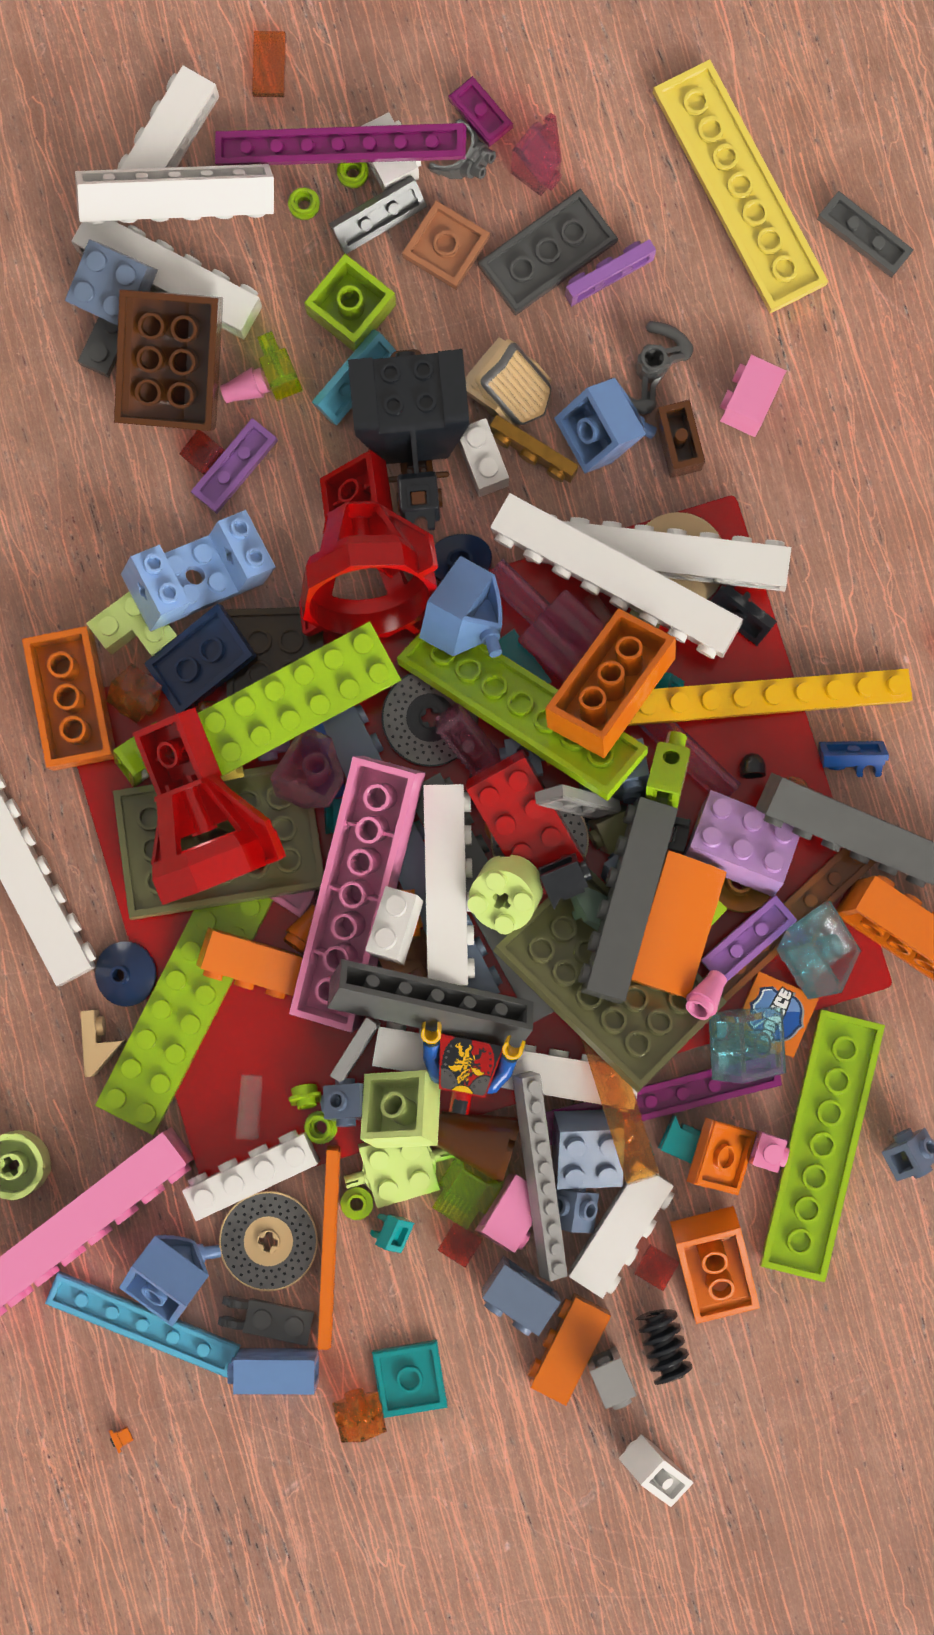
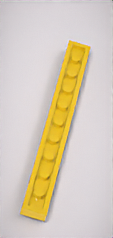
(774, 696)

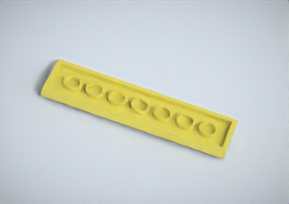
(740, 186)

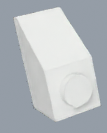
(655, 1470)

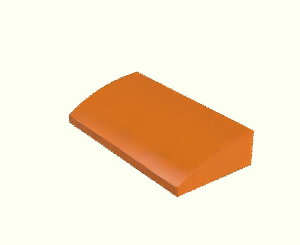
(678, 924)

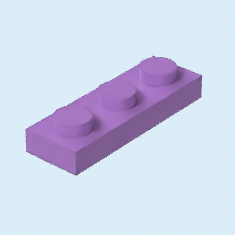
(609, 271)
(234, 465)
(749, 938)

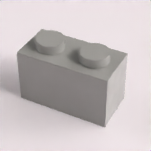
(611, 1379)

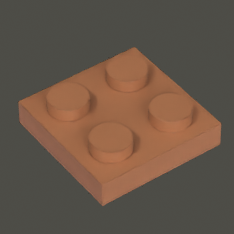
(446, 245)

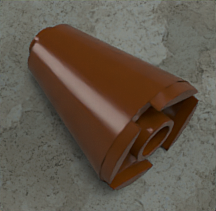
(479, 1140)

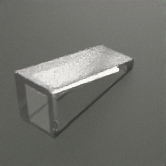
(249, 1107)

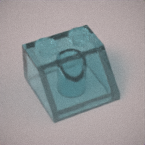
(819, 952)
(747, 1044)

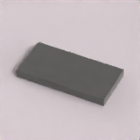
(547, 252)

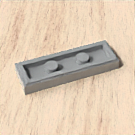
(577, 802)

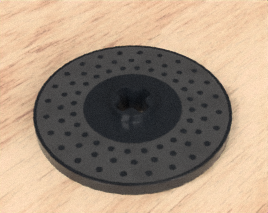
(404, 727)

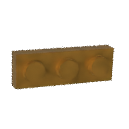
(533, 450)

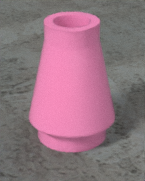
(246, 386)
(705, 997)

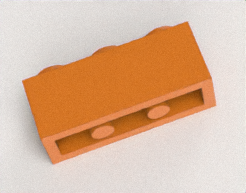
(249, 963)
(568, 1348)

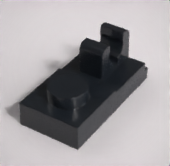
(755, 621)

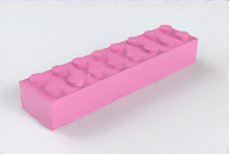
(361, 861)
(90, 1214)

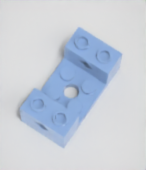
(227, 559)

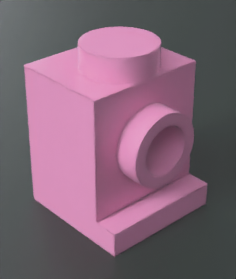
(769, 1152)

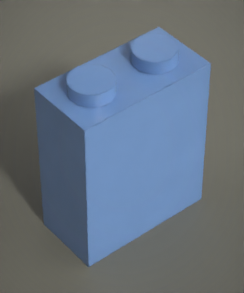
(274, 1371)

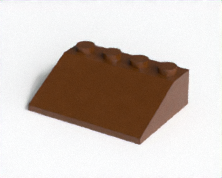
(168, 359)

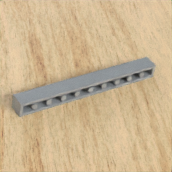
(539, 1175)

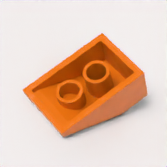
(715, 1264)

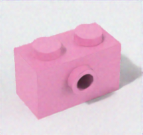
(752, 396)
(508, 1216)

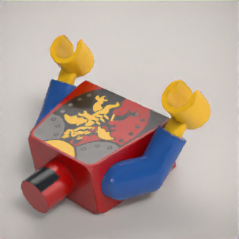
(467, 1066)

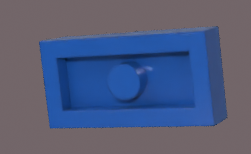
(854, 754)

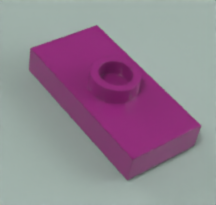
(480, 111)

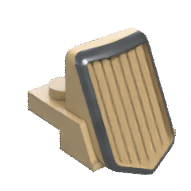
(509, 384)

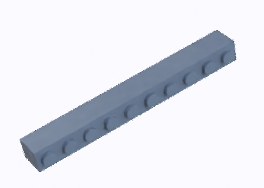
(351, 740)

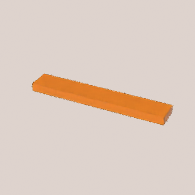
(329, 1247)

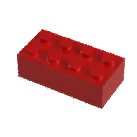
(518, 824)

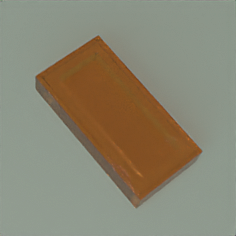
(269, 64)

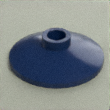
(464, 545)
(138, 973)

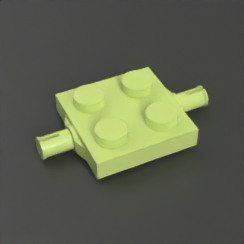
(397, 1172)

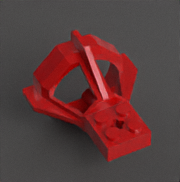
(363, 535)
(193, 802)

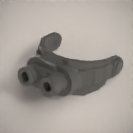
(474, 164)

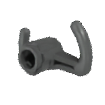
(654, 363)

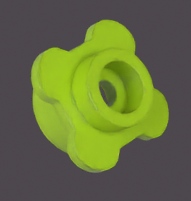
(305, 1096)

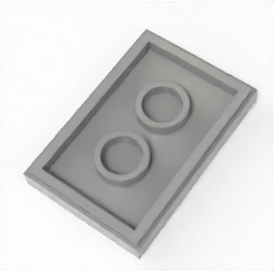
(355, 1049)

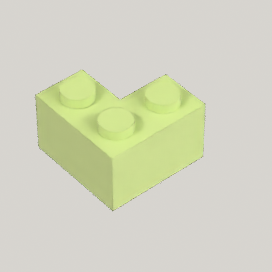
(124, 622)

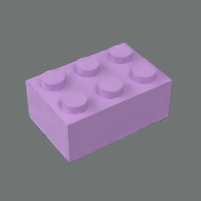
(742, 843)

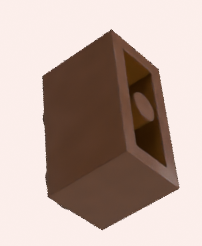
(679, 438)

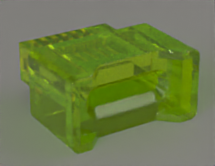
(278, 368)
(464, 1194)

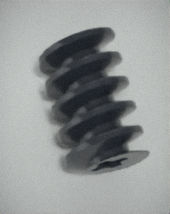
(665, 1344)

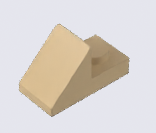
(96, 1053)

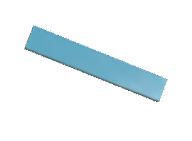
(141, 1324)

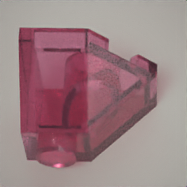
(538, 156)
(309, 772)

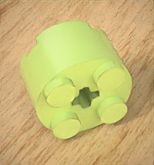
(505, 893)
(32, 1168)

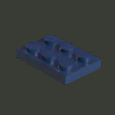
(200, 659)

